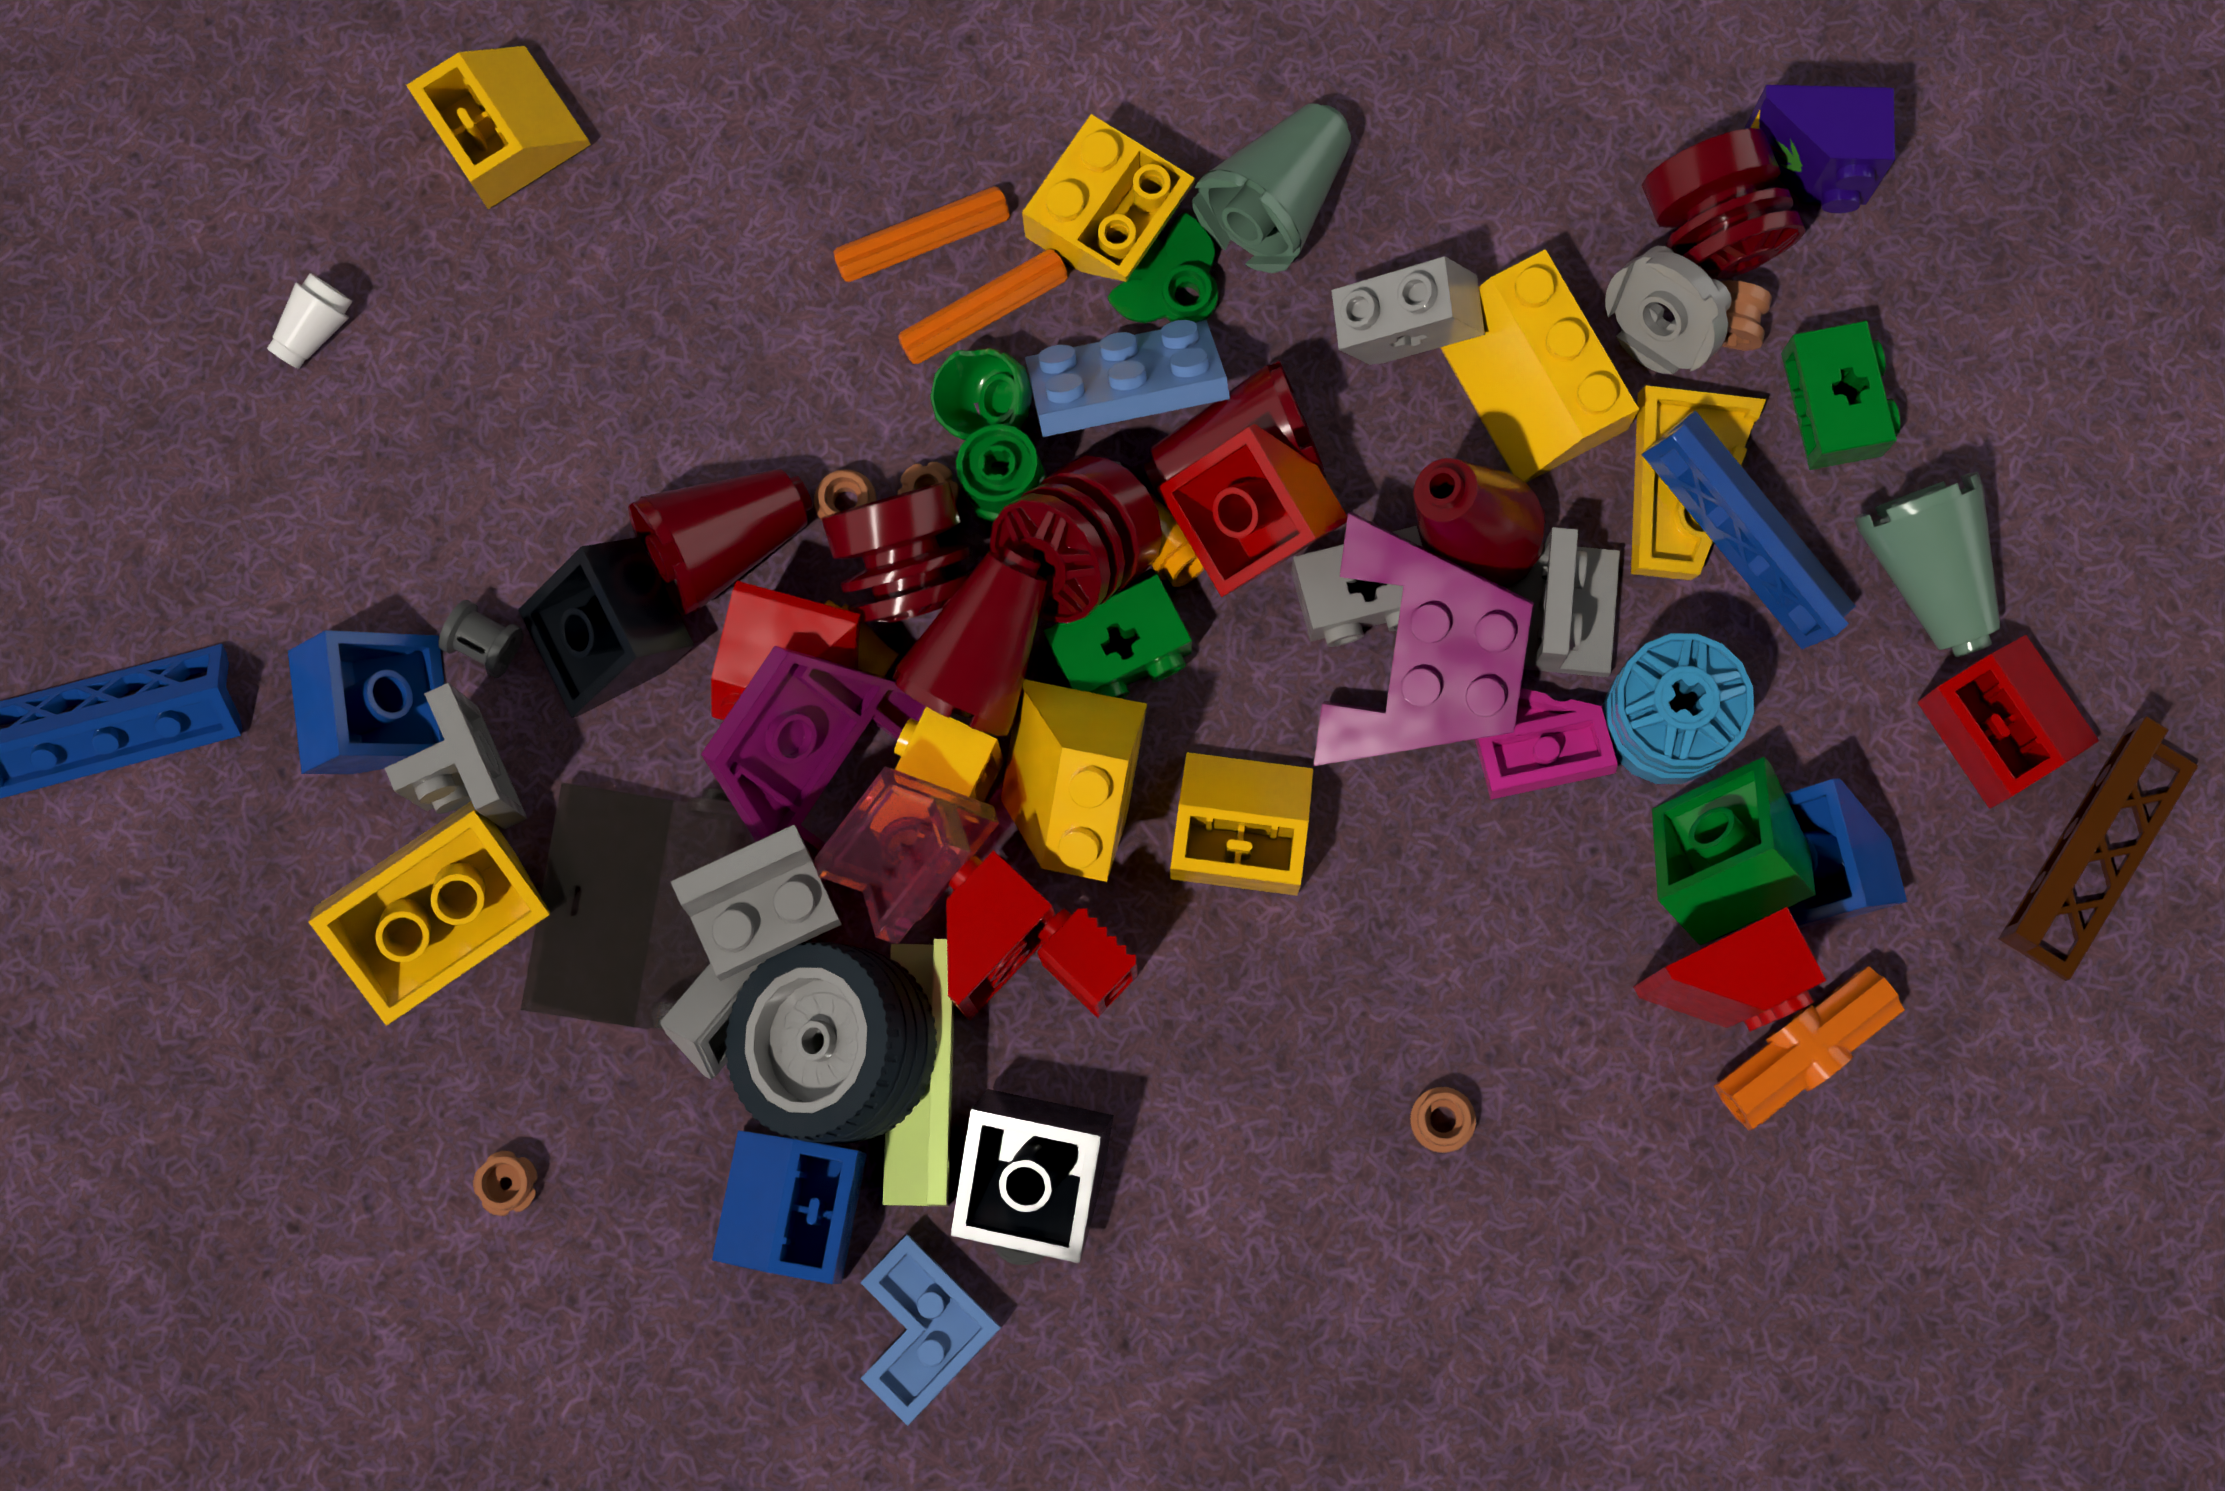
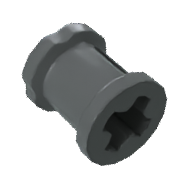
(480, 638)

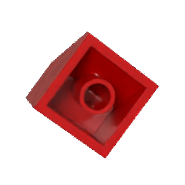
(1250, 507)

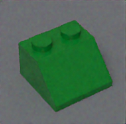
(1730, 853)

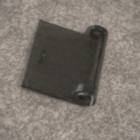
(622, 940)

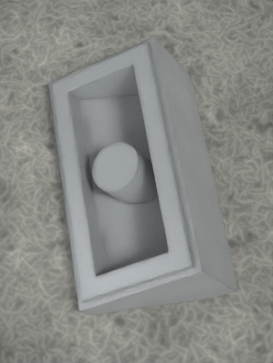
(701, 1019)

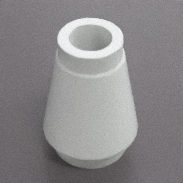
(308, 320)

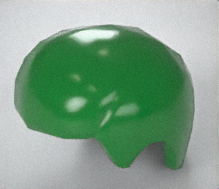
(982, 377)

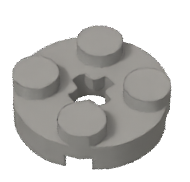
(1690, 295)

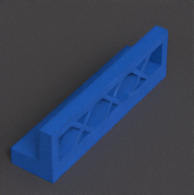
(1750, 531)
(114, 730)

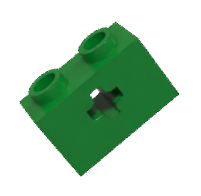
(1828, 425)
(1134, 614)

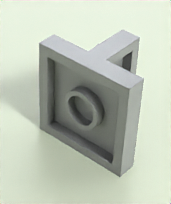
(1572, 606)
(460, 767)
(756, 902)

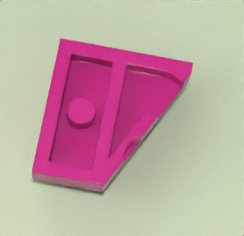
(1549, 746)

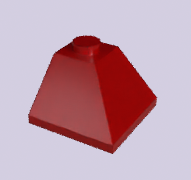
(767, 618)

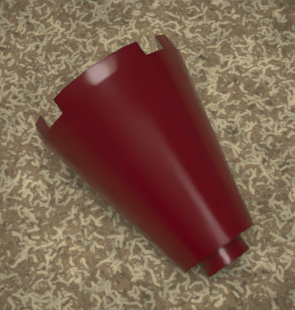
(1259, 400)
(1479, 519)
(717, 531)
(979, 644)

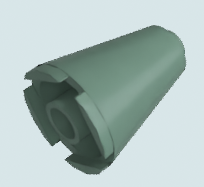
(1274, 187)
(1940, 561)

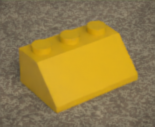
(1539, 371)
(429, 912)

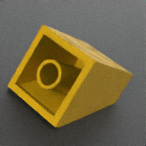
(1072, 775)

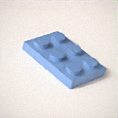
(1126, 377)

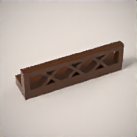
(2086, 835)

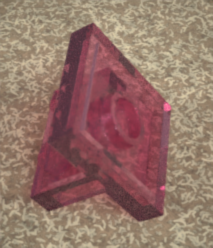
(904, 847)

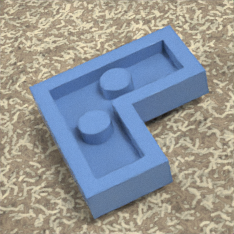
(941, 1335)

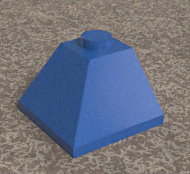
(1849, 856)

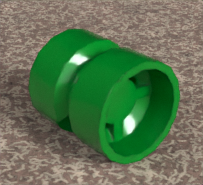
(997, 468)

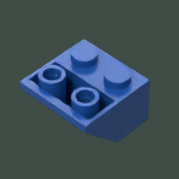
(789, 1207)

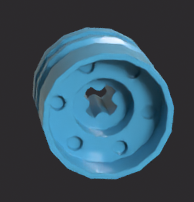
(1685, 744)

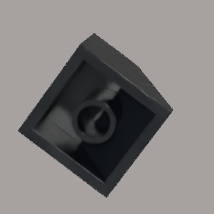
(605, 624)
(1031, 1174)

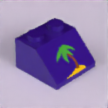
(1829, 140)

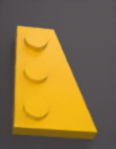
(1664, 533)

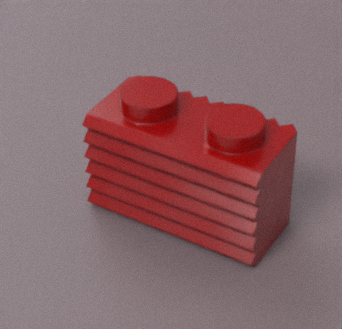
(1086, 959)

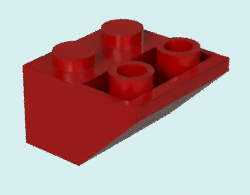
(2007, 721)

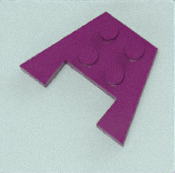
(1452, 659)
(794, 735)

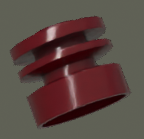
(1724, 204)
(1088, 530)
(899, 552)

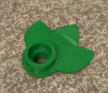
(1165, 270)

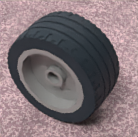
(830, 1043)

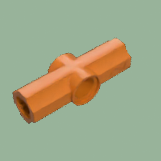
(1809, 1048)

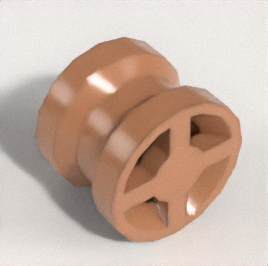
(1744, 316)

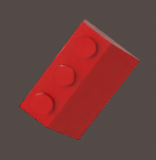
(990, 929)
(1743, 977)

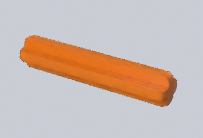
(921, 234)
(983, 306)

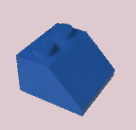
(363, 699)

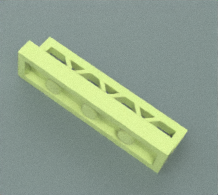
(921, 1144)

